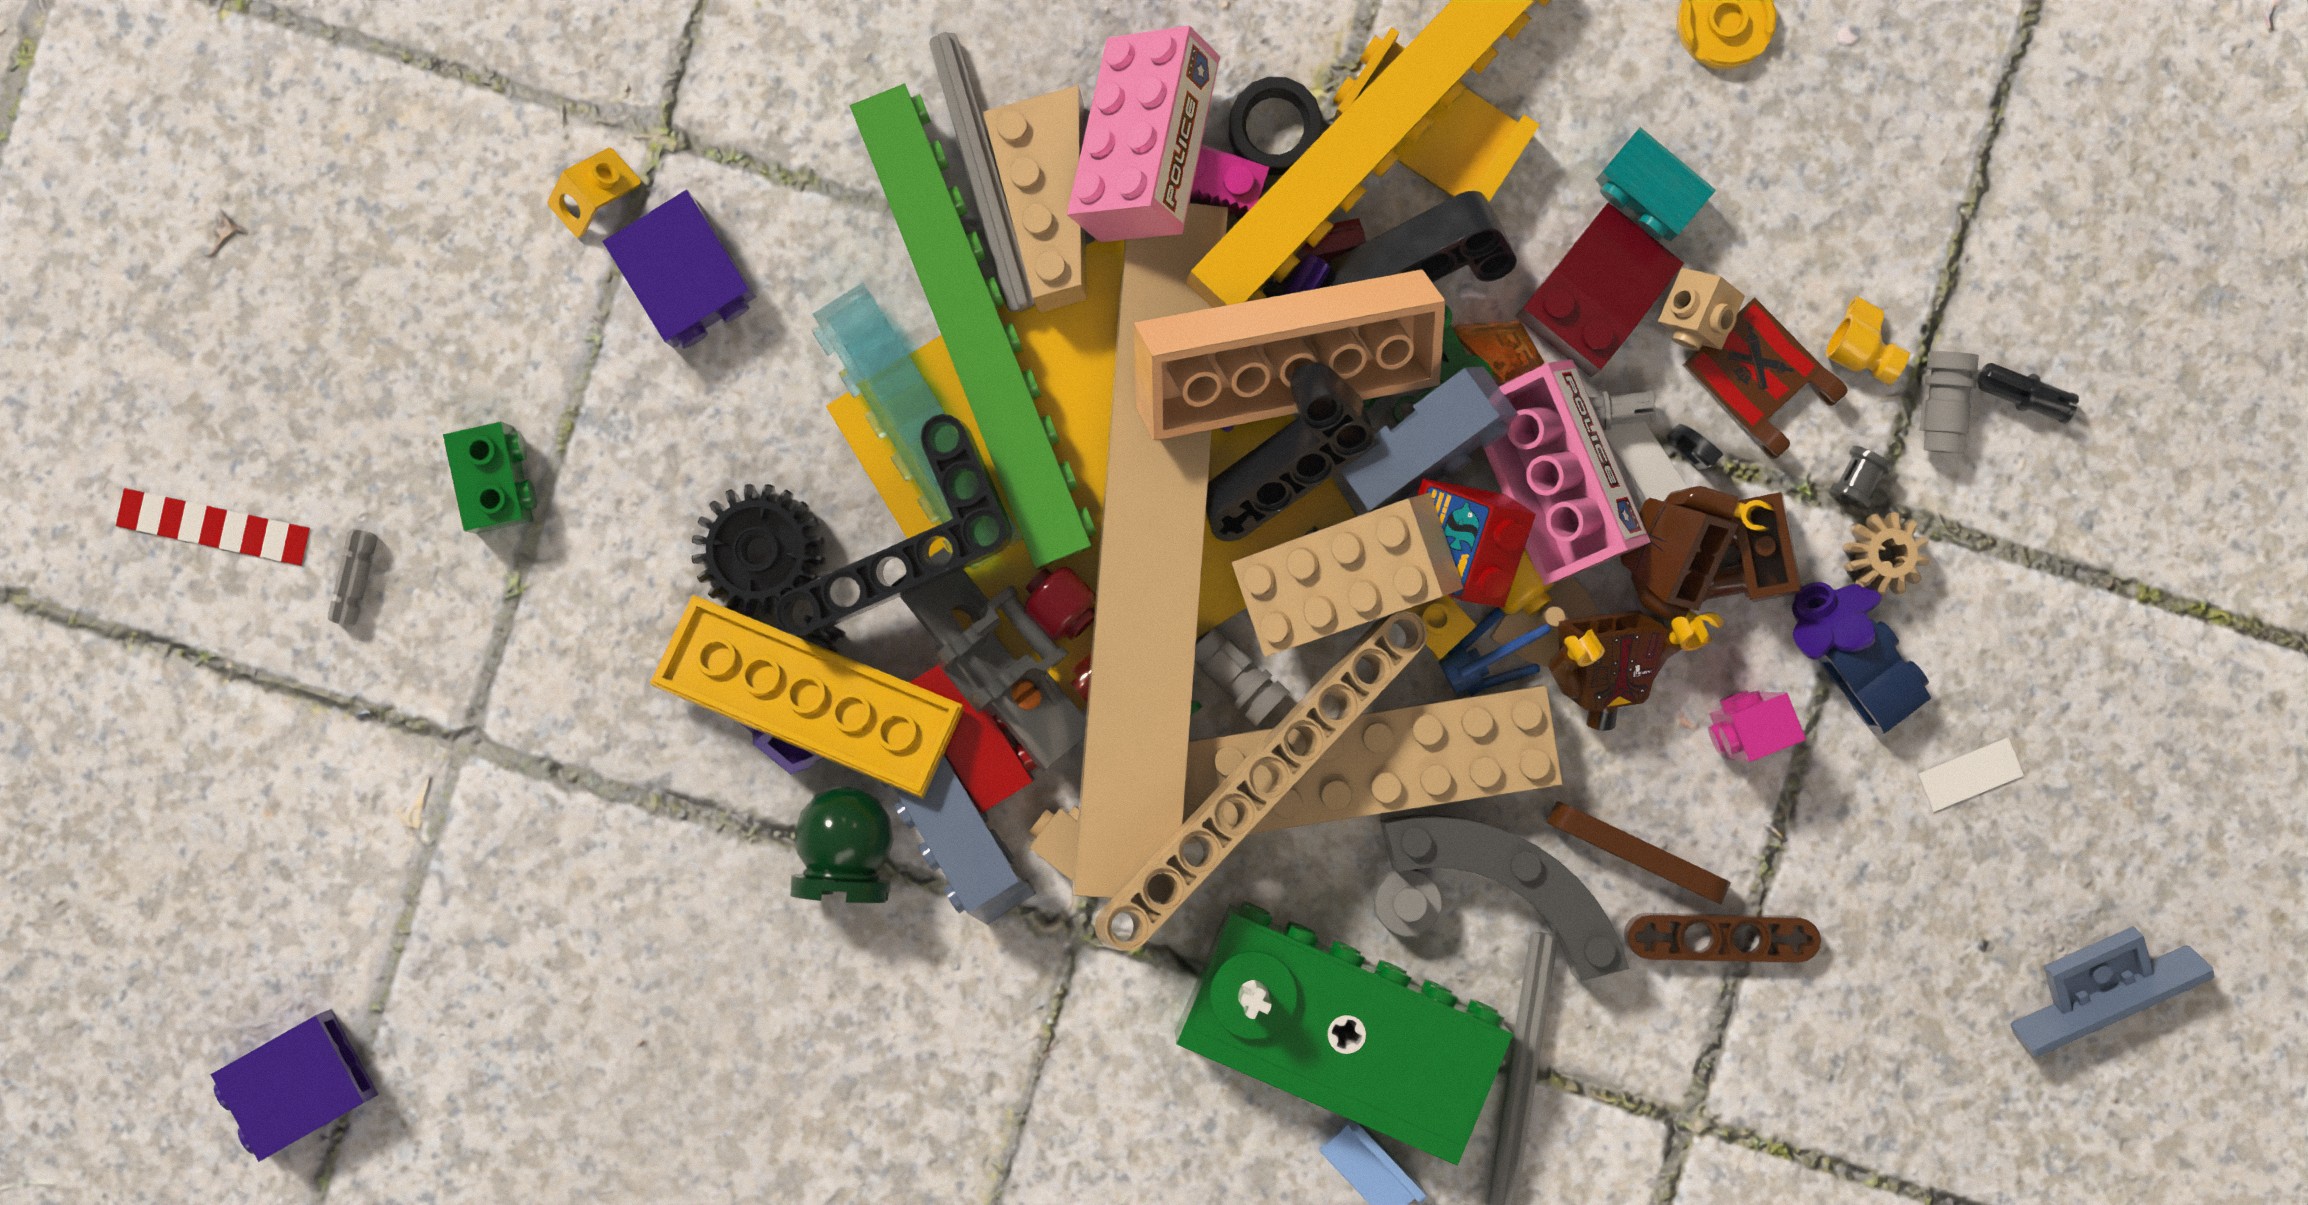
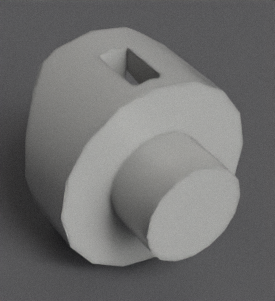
(1407, 902)

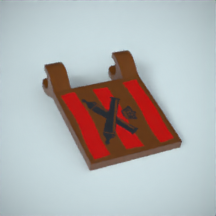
(1760, 373)

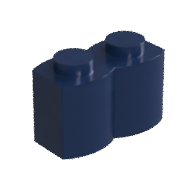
(1878, 680)

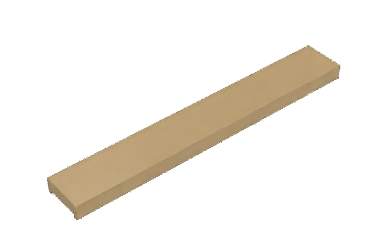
(1144, 592)

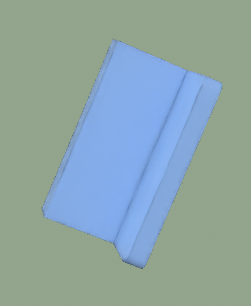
(1370, 1166)

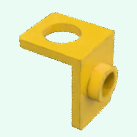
(592, 186)
(1444, 624)

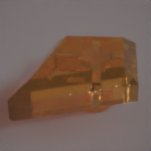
(1502, 346)

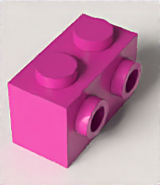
(1754, 725)

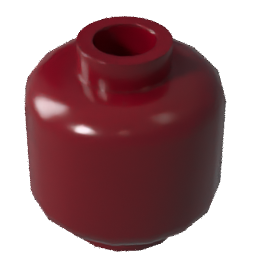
(1060, 603)

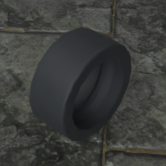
(1274, 88)

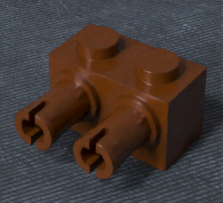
(1767, 557)

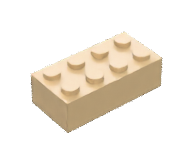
(1347, 574)

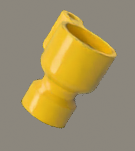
(1859, 344)

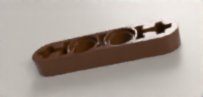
(1638, 852)
(1721, 943)

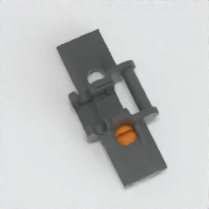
(987, 674)

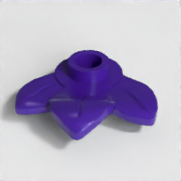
(1833, 618)

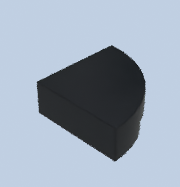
(1694, 447)

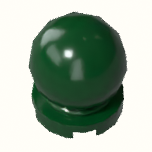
(843, 844)

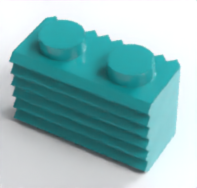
(1654, 186)

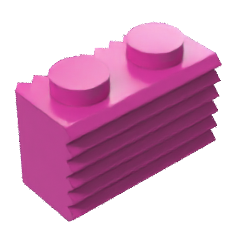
(1227, 181)

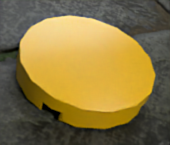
(1726, 31)

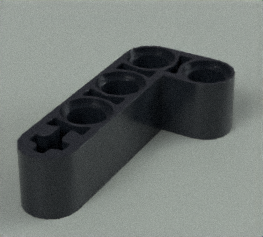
(1438, 241)
(1296, 459)

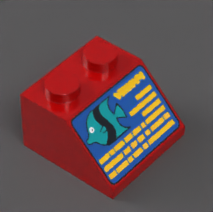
(1484, 537)

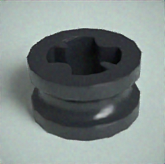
(825, 638)

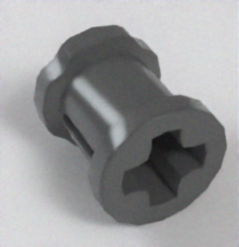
(1860, 477)

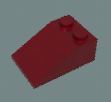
(1600, 290)

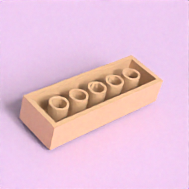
(1239, 358)

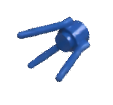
(1466, 669)

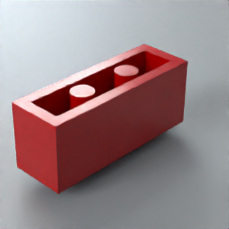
(981, 748)

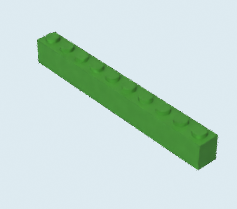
(971, 325)

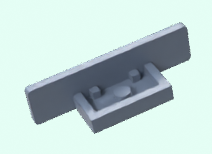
(2106, 986)

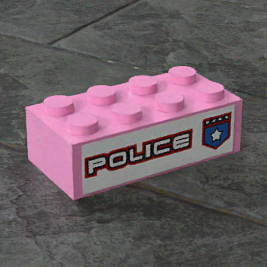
(1144, 135)
(1565, 474)

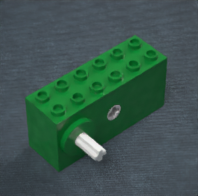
(1407, 1066)

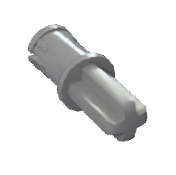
(1624, 408)

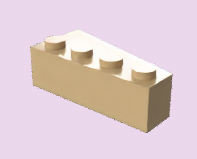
(1037, 161)

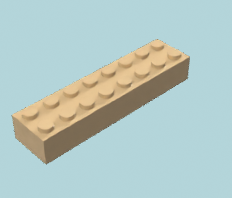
(1395, 760)

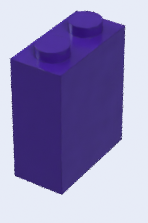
(680, 271)
(293, 1085)

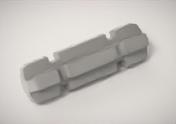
(352, 577)

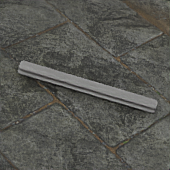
(981, 171)
(1523, 1069)

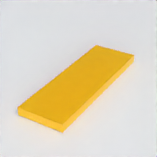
(807, 696)

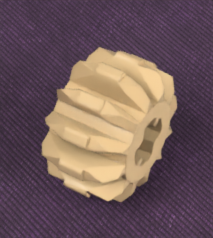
(1877, 537)

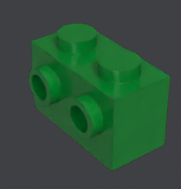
(490, 477)

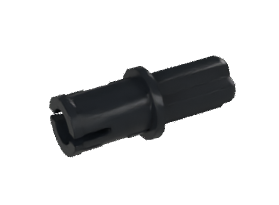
(2027, 392)

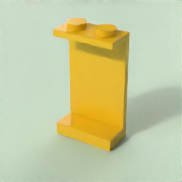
(1466, 145)

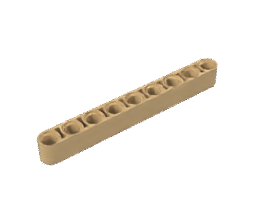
(1239, 787)

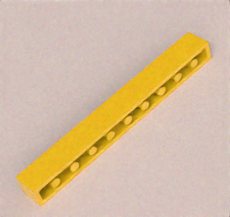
(1356, 147)

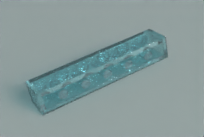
(899, 401)

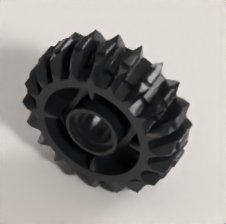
(729, 543)

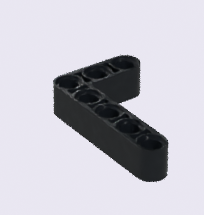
(913, 551)

